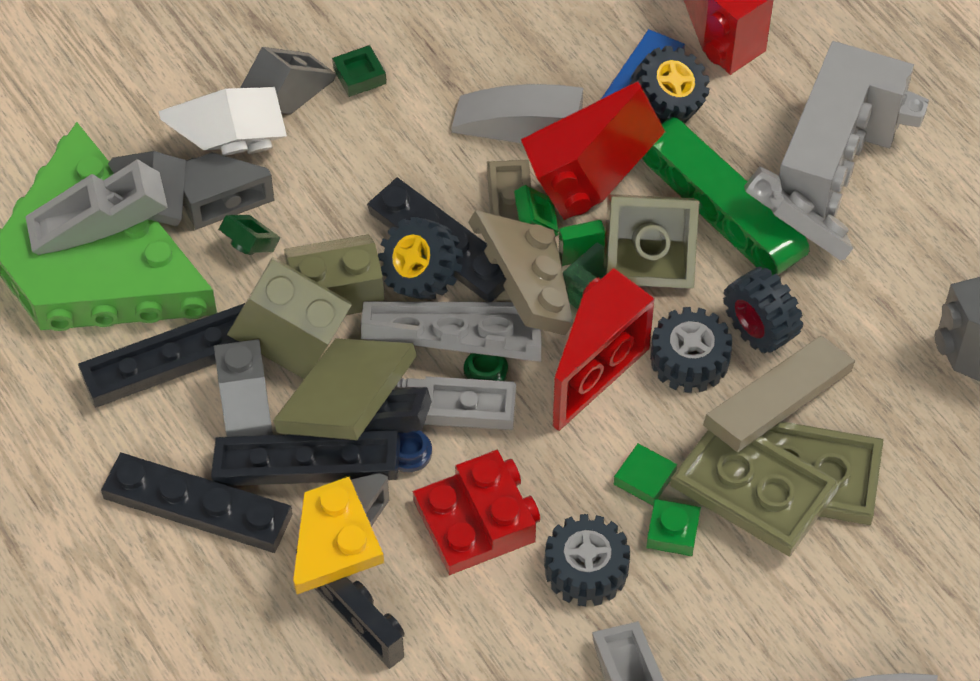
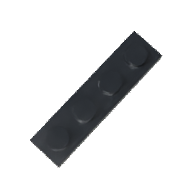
(402, 202)
(157, 358)
(303, 458)
(197, 502)

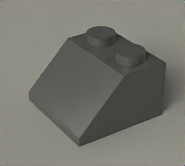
(960, 328)

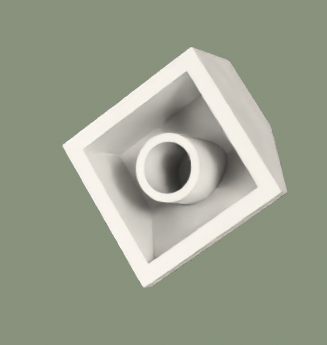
(229, 120)

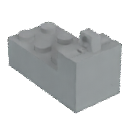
(852, 102)

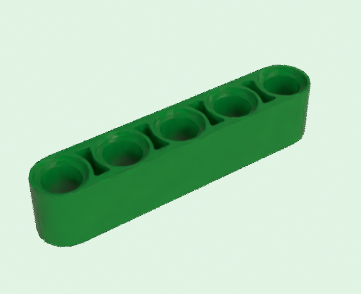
(745, 222)

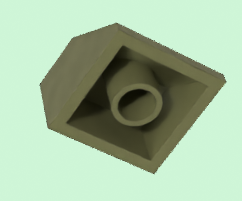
(652, 239)
(343, 266)
(290, 317)

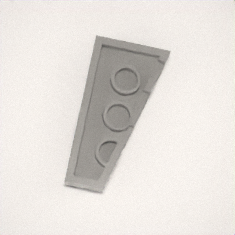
(454, 326)

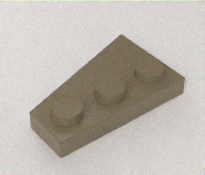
(532, 269)

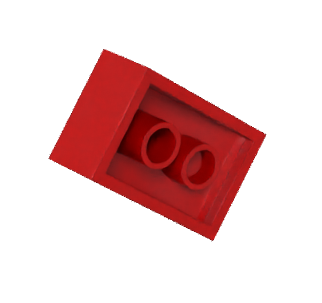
(731, 30)
(593, 149)
(604, 341)

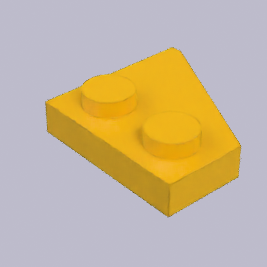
(333, 537)

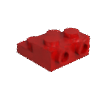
(477, 512)

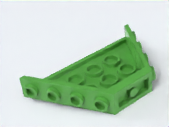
(103, 282)

